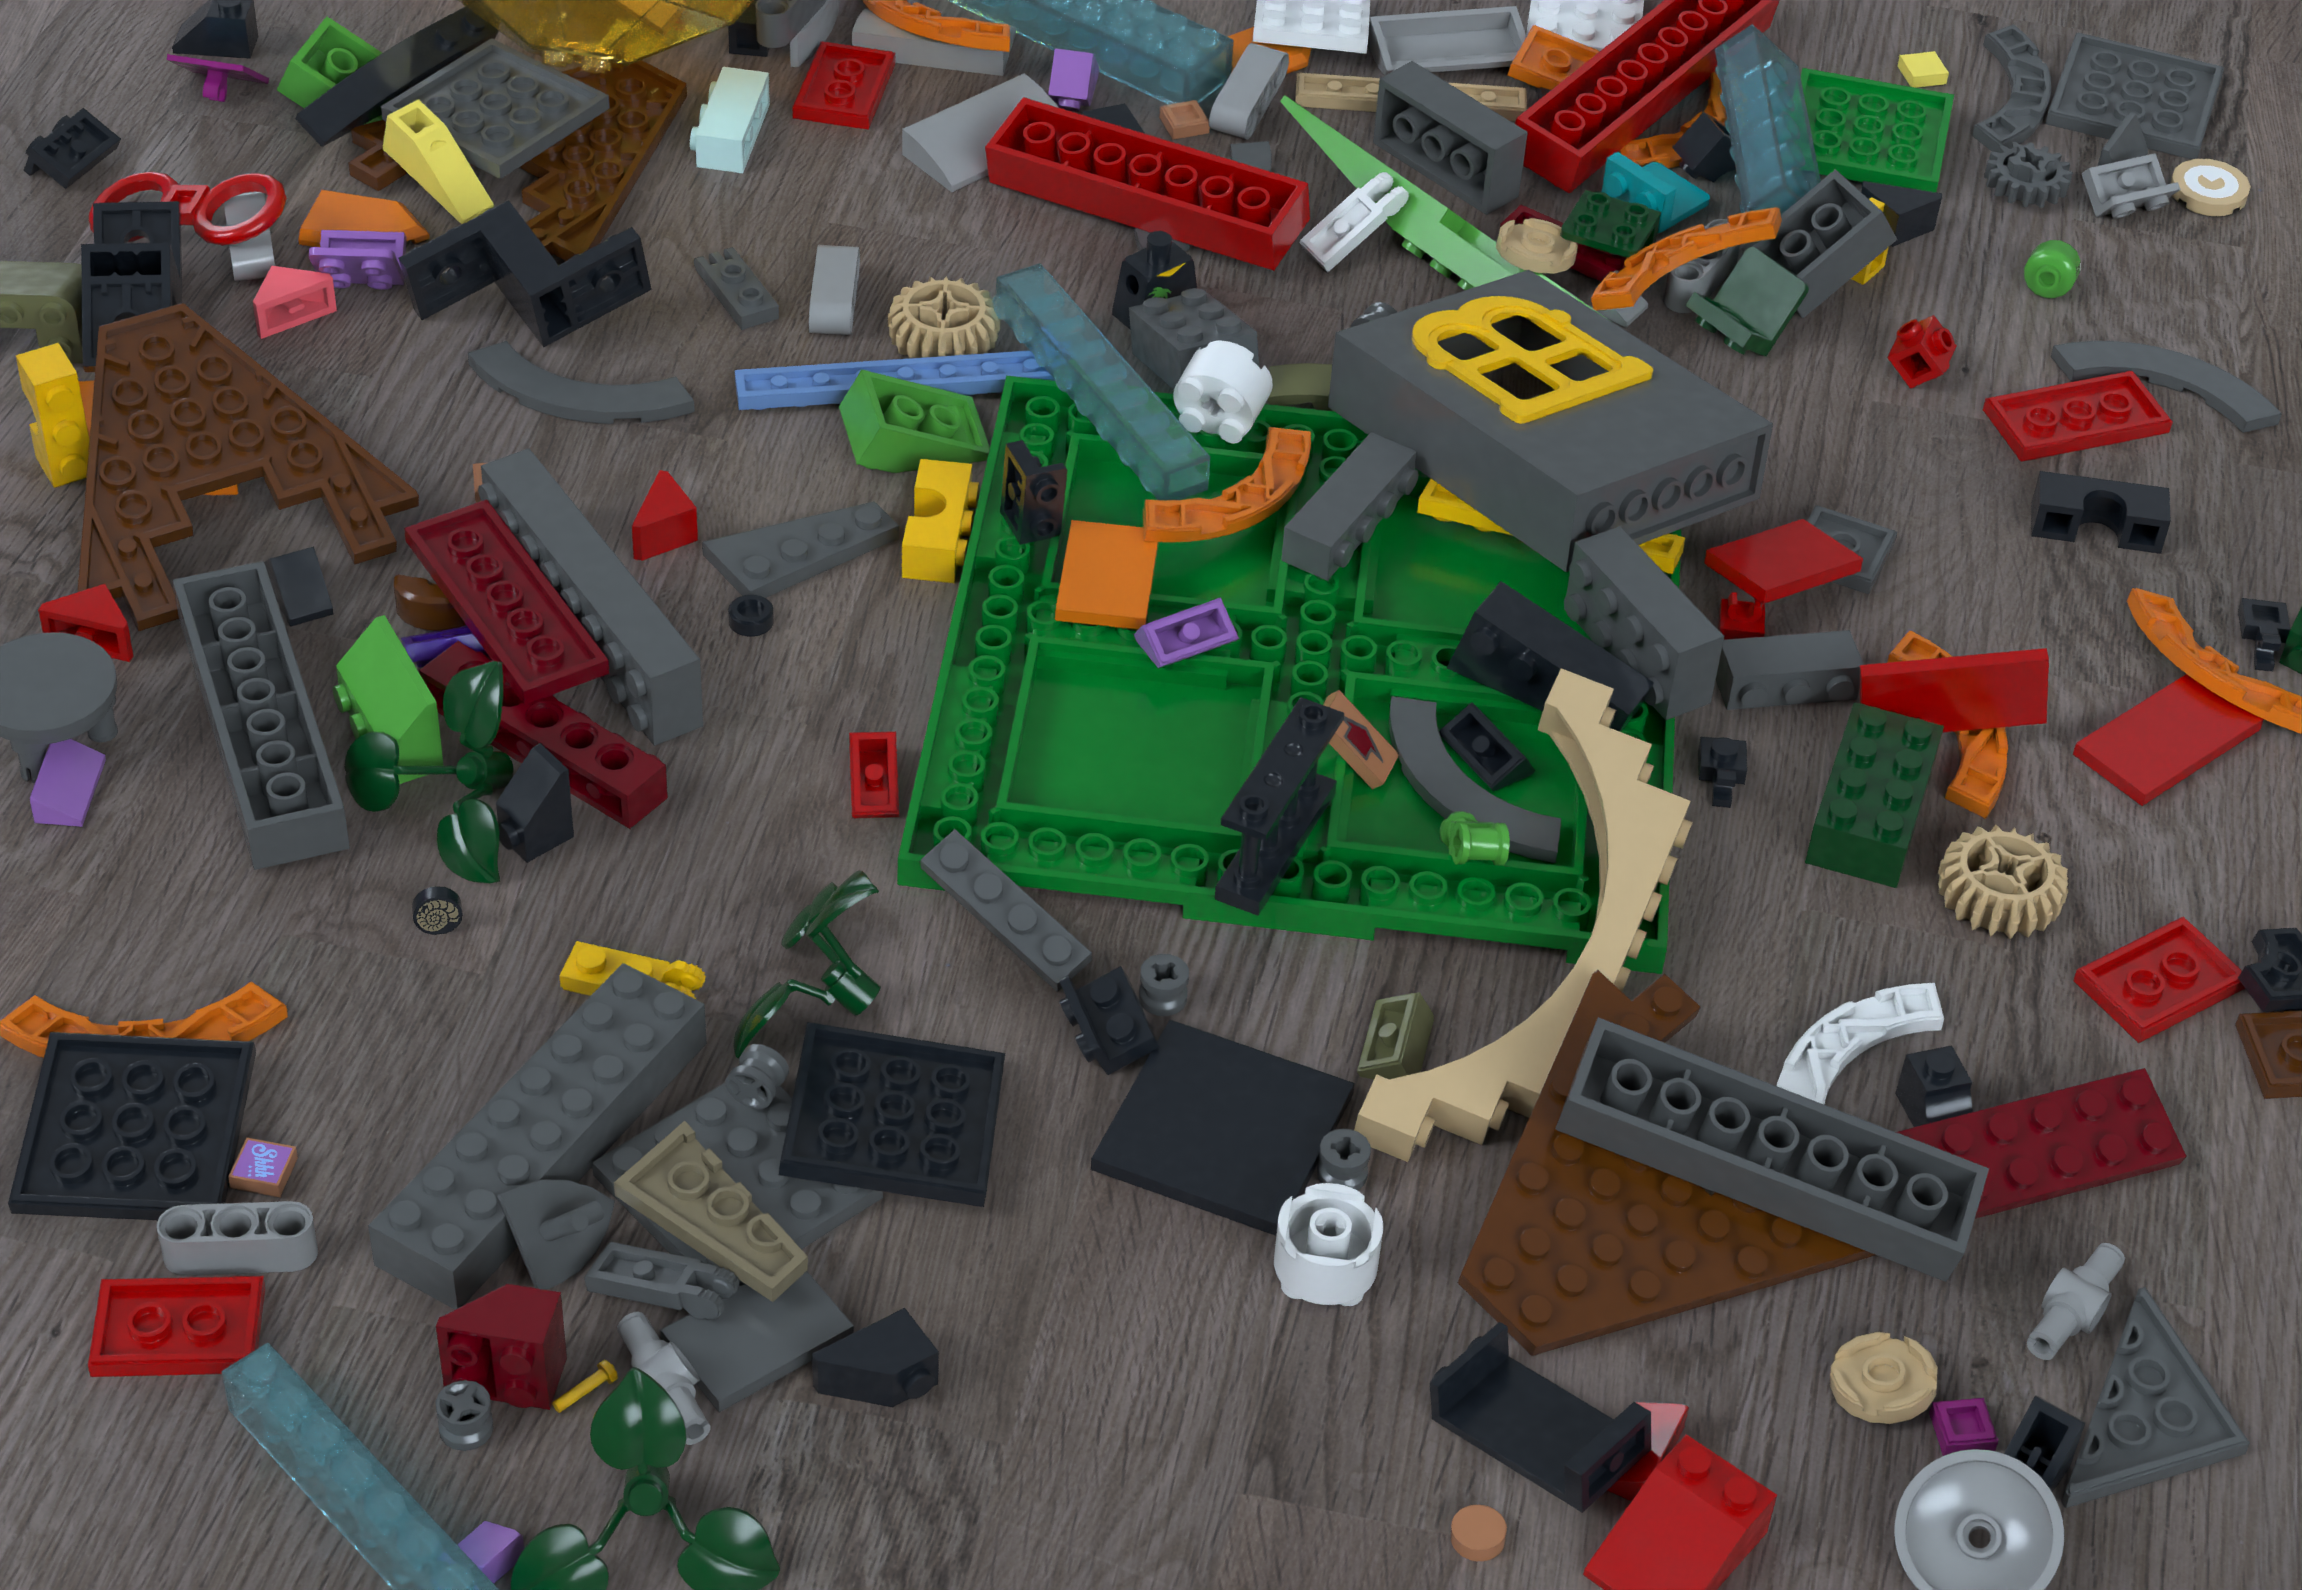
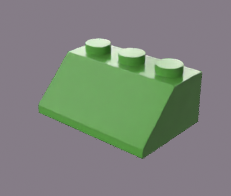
(389, 696)

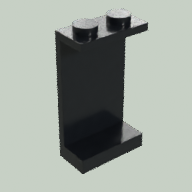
(1536, 1423)

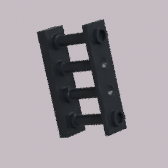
(1278, 806)

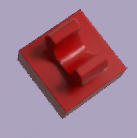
(1741, 618)

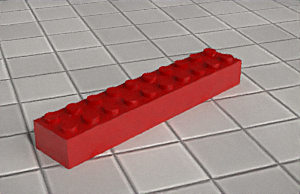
(1631, 85)

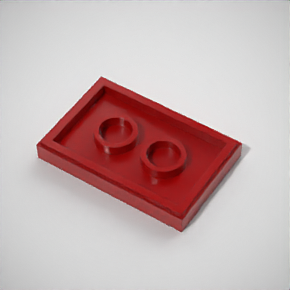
(844, 85)
(1783, 561)
(2160, 979)
(175, 1325)

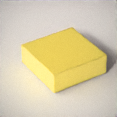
(1923, 69)

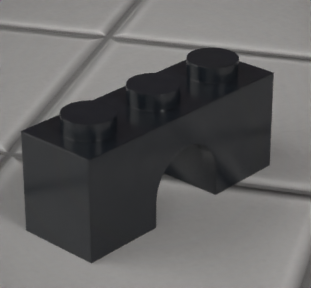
(2132, 510)

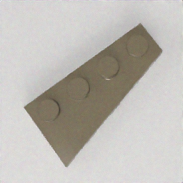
(702, 1206)

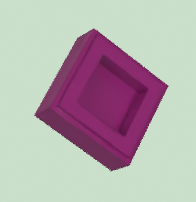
(1963, 1425)

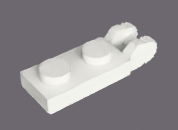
(1353, 221)

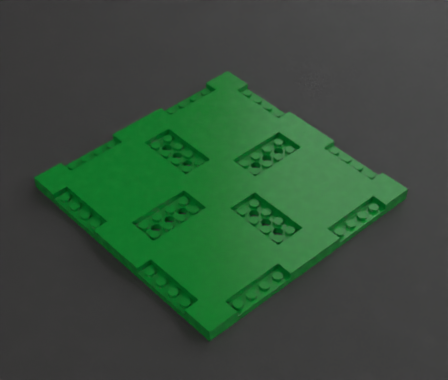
(1114, 774)

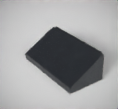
(1485, 749)

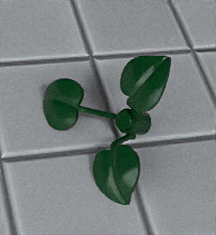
(471, 835)
(843, 978)
(645, 1433)

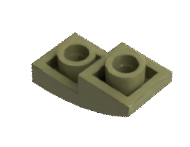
(1301, 384)

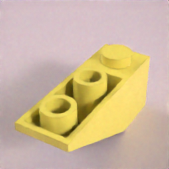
(435, 161)

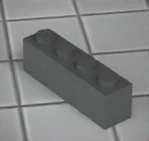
(1349, 506)

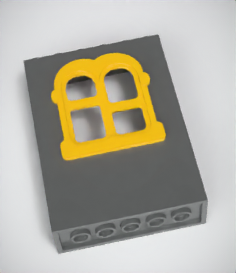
(1611, 447)

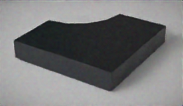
(2277, 976)

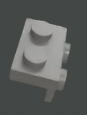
(2128, 185)

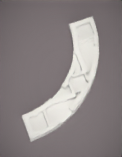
(1854, 1029)

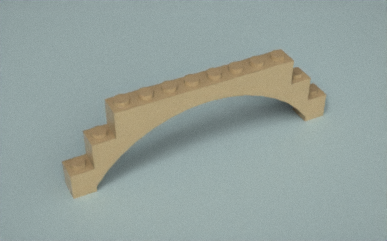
(1634, 843)

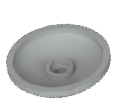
(1973, 1493)

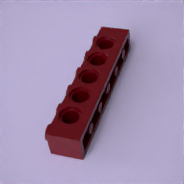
(600, 763)

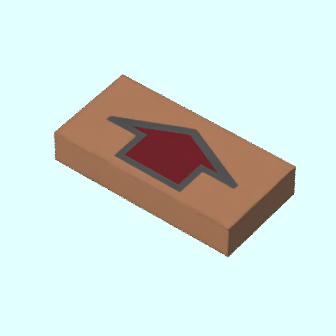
(1361, 743)

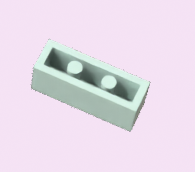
(731, 119)

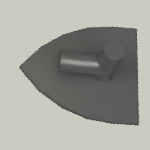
(556, 1227)

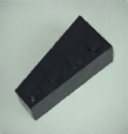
(1523, 647)

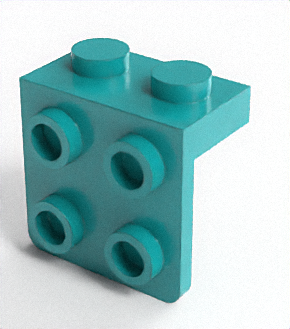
(1653, 187)

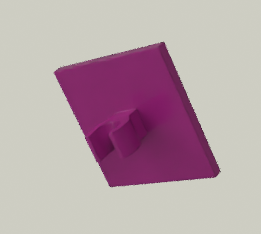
(217, 73)

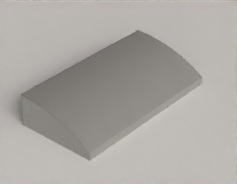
(1447, 39)
(921, 51)
(954, 140)

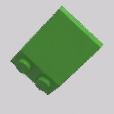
(323, 62)
(902, 421)

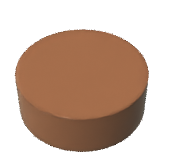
(1478, 1532)

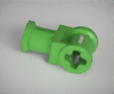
(1474, 840)

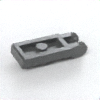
(662, 1280)

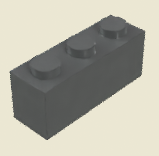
(1789, 670)

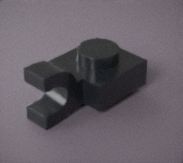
(2265, 624)
(1724, 764)

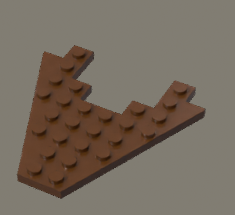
(583, 174)
(194, 415)
(1606, 1242)

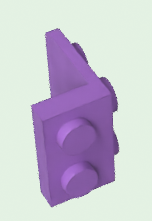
(360, 257)

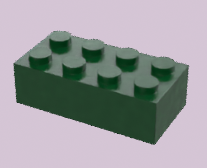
(1874, 795)

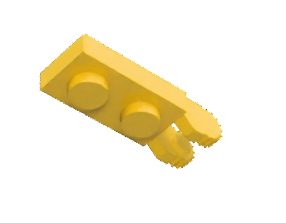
(592, 965)

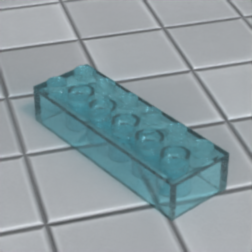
(1766, 122)

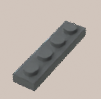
(1005, 910)

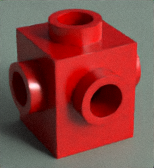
(1922, 351)

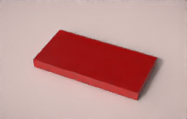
(2077, 415)
(1963, 690)
(2165, 739)

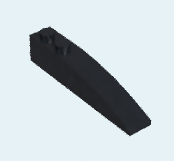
(393, 72)

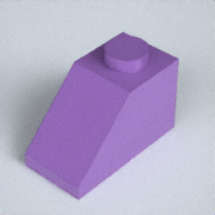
(1073, 79)

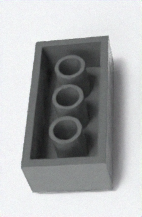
(1449, 137)
(1643, 621)

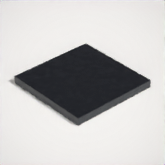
(893, 1114)
(131, 1125)
(1222, 1126)

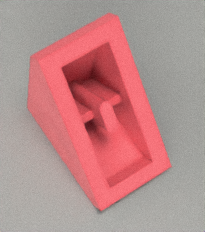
(292, 298)

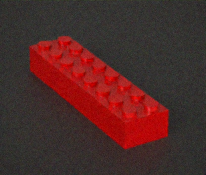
(1148, 183)

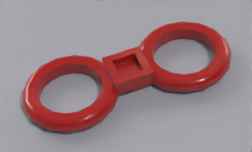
(200, 203)

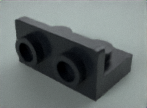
(71, 148)
(1032, 495)
(1110, 1020)

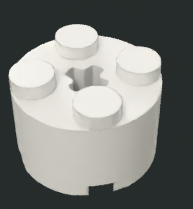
(1222, 391)
(1328, 1245)

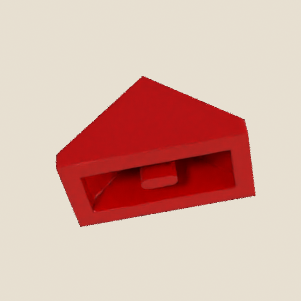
(664, 520)
(91, 616)

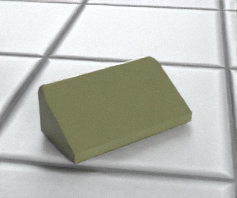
(1396, 1037)

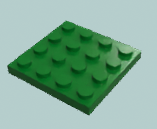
(1877, 129)

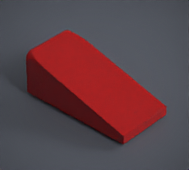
(873, 774)

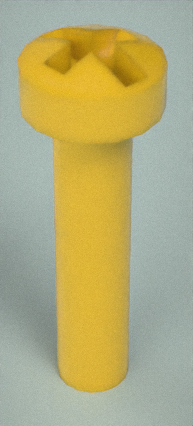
(605, 1372)

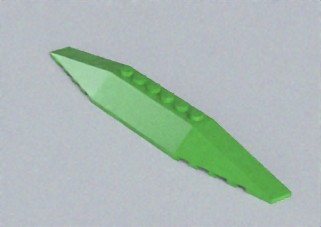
(1422, 220)

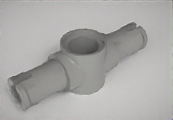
(2075, 1301)
(668, 1367)

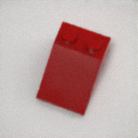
(1684, 1525)

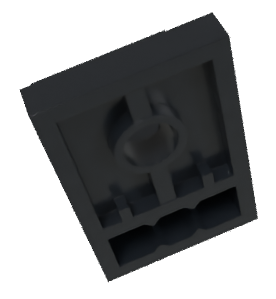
(507, 252)
(129, 277)

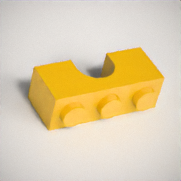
(60, 426)
(941, 519)

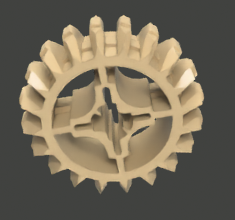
(943, 319)
(2003, 881)

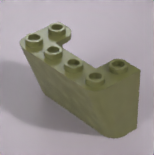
(44, 299)

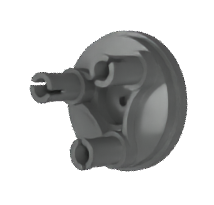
(53, 692)

